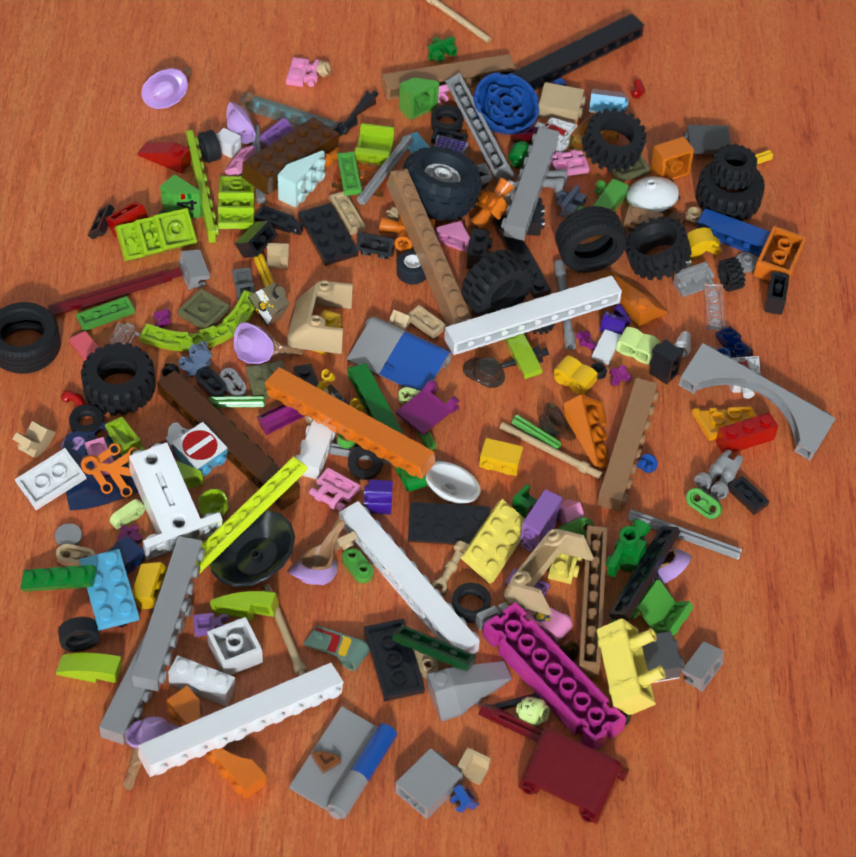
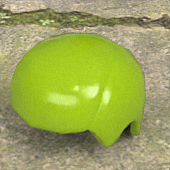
(213, 502)

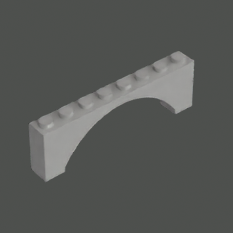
(715, 369)

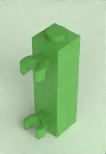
(610, 195)

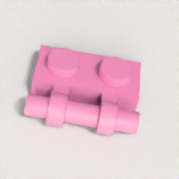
(298, 72)
(572, 161)
(336, 484)

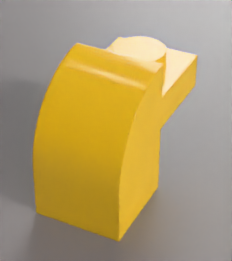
(703, 240)

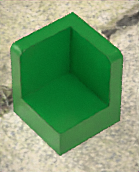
(523, 502)

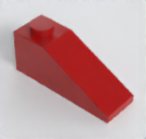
(167, 154)

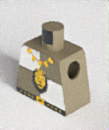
(270, 303)

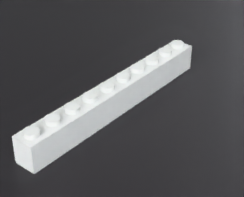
(532, 315)
(407, 579)
(239, 720)

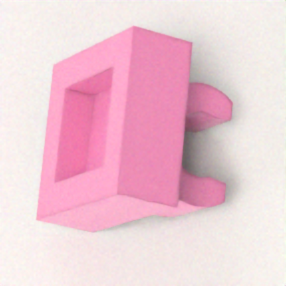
(443, 90)

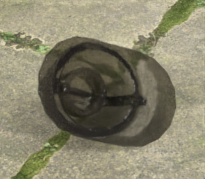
(484, 371)
(555, 423)

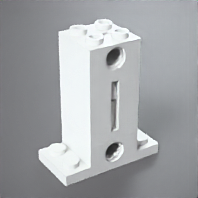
(167, 501)

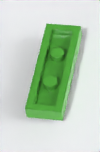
(349, 173)
(105, 313)

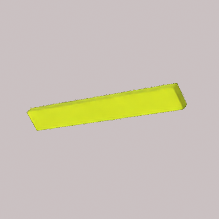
(252, 510)

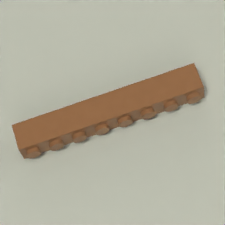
(472, 72)
(627, 445)
(592, 602)

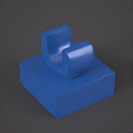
(466, 798)

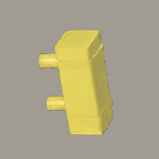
(626, 666)

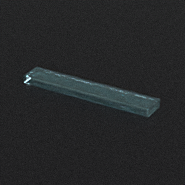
(278, 111)

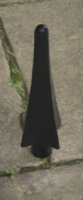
(367, 101)
(538, 353)

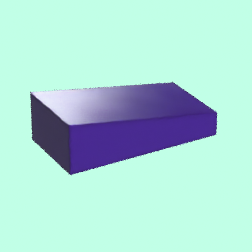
(619, 311)

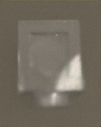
(123, 333)

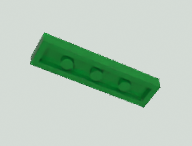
(58, 578)

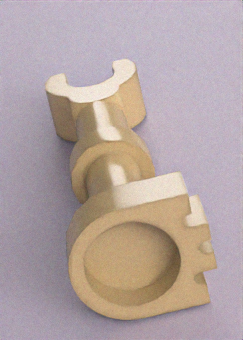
(451, 567)

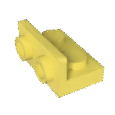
(564, 568)

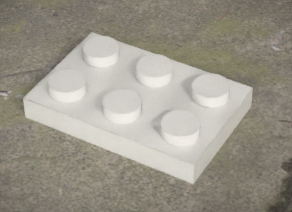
(50, 479)

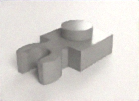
(485, 615)

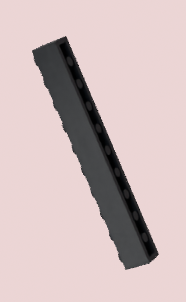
(581, 52)

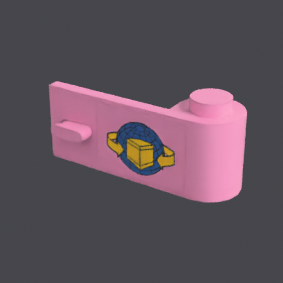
(554, 625)

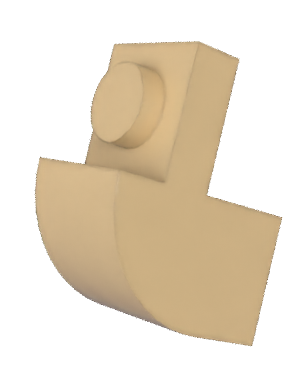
(35, 440)

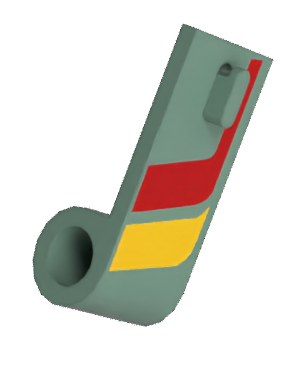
(348, 649)

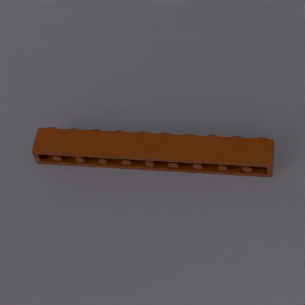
(241, 451)

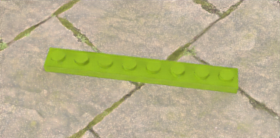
(201, 180)

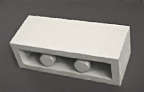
(315, 449)
(202, 680)

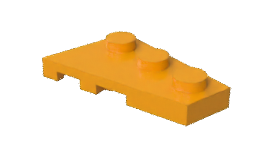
(713, 419)

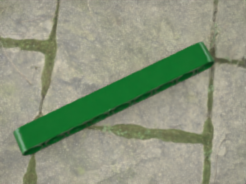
(378, 408)

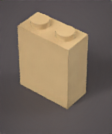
(561, 103)

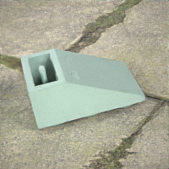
(301, 178)

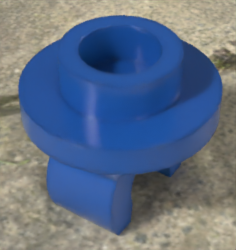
(648, 463)

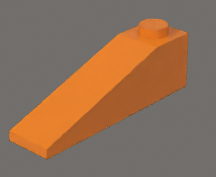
(637, 304)
(587, 421)

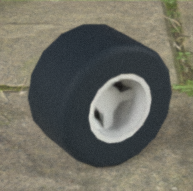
(409, 268)

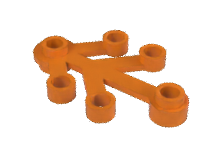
(113, 469)

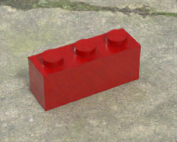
(747, 433)

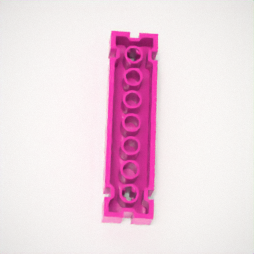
(554, 677)

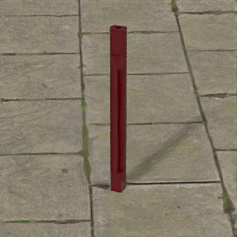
(114, 291)
(521, 727)

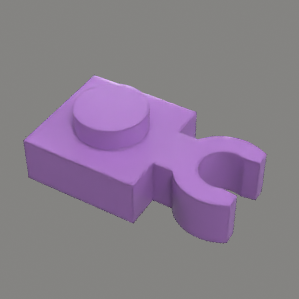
(207, 622)

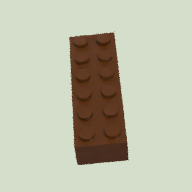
(307, 139)

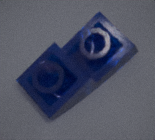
(732, 341)

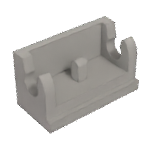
(193, 268)
(693, 279)
(703, 666)

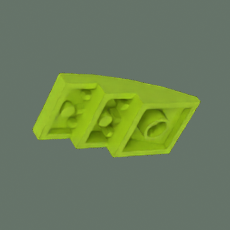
(235, 203)
(156, 234)

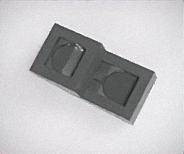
(242, 281)

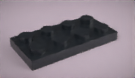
(328, 234)
(445, 522)
(393, 663)

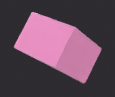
(453, 236)
(571, 510)

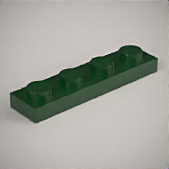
(434, 647)

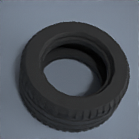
(583, 225)
(33, 356)

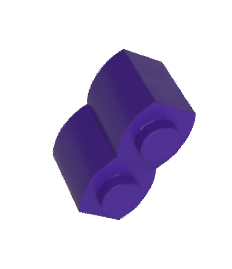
(378, 497)

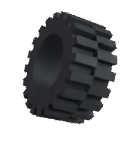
(607, 154)
(655, 234)

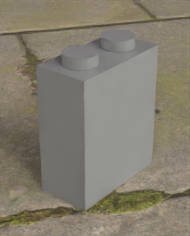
(429, 783)

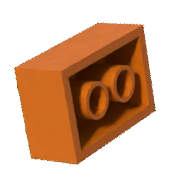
(780, 253)

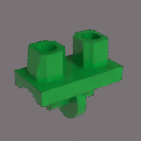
(440, 48)

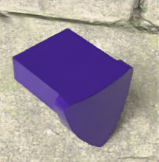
(613, 323)

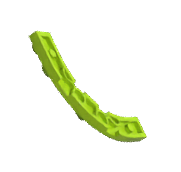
(212, 335)

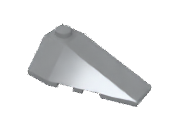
(458, 690)

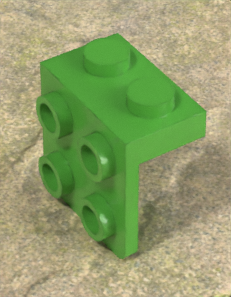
(662, 611)

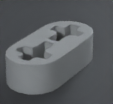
(236, 382)

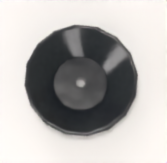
(256, 552)

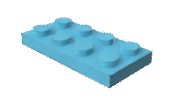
(111, 594)

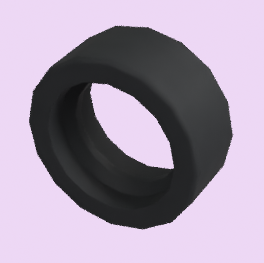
(447, 111)
(470, 589)
(78, 642)

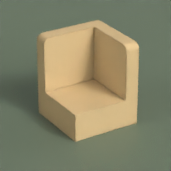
(277, 255)
(474, 766)

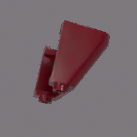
(572, 774)

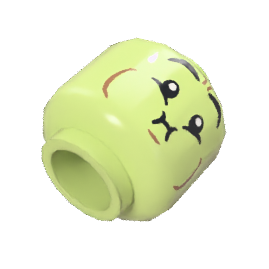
(533, 710)

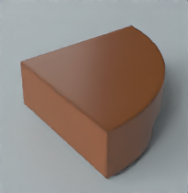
(325, 760)

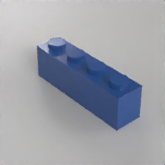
(734, 232)

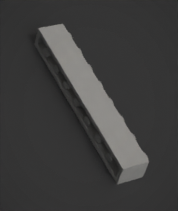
(480, 130)
(530, 184)
(168, 613)
(129, 700)

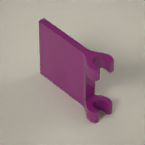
(426, 409)

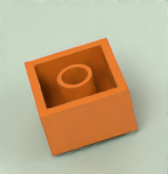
(672, 159)

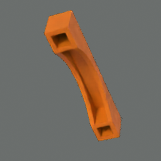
(243, 773)

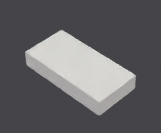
(606, 347)

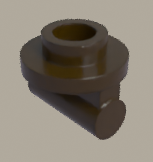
(570, 649)

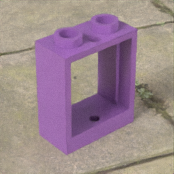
(540, 520)

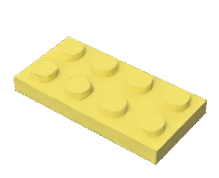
(494, 541)

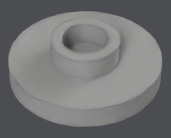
(748, 261)
(68, 534)

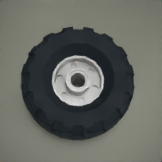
(444, 181)

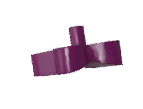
(162, 318)
(585, 340)
(618, 375)
(132, 532)

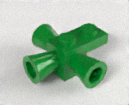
(628, 548)

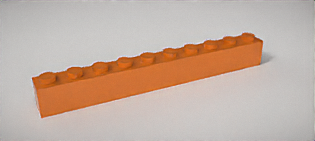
(350, 423)

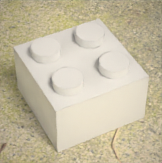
(235, 646)

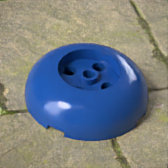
(504, 93)

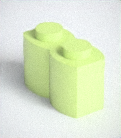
(637, 345)

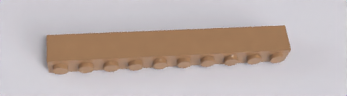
(427, 248)

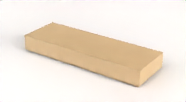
(347, 213)

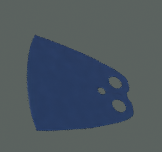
(88, 492)

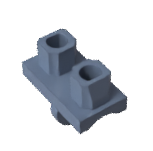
(567, 200)
(198, 358)

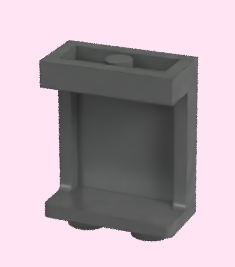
(707, 138)

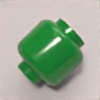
(518, 153)

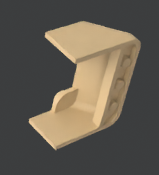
(309, 330)
(521, 585)

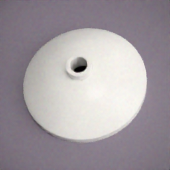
(653, 193)
(453, 483)

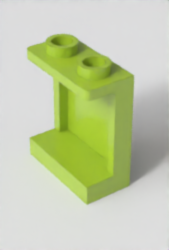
(374, 144)

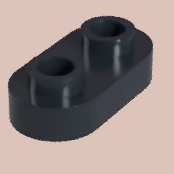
(214, 385)

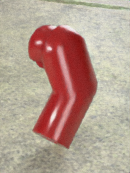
(639, 89)
(73, 396)

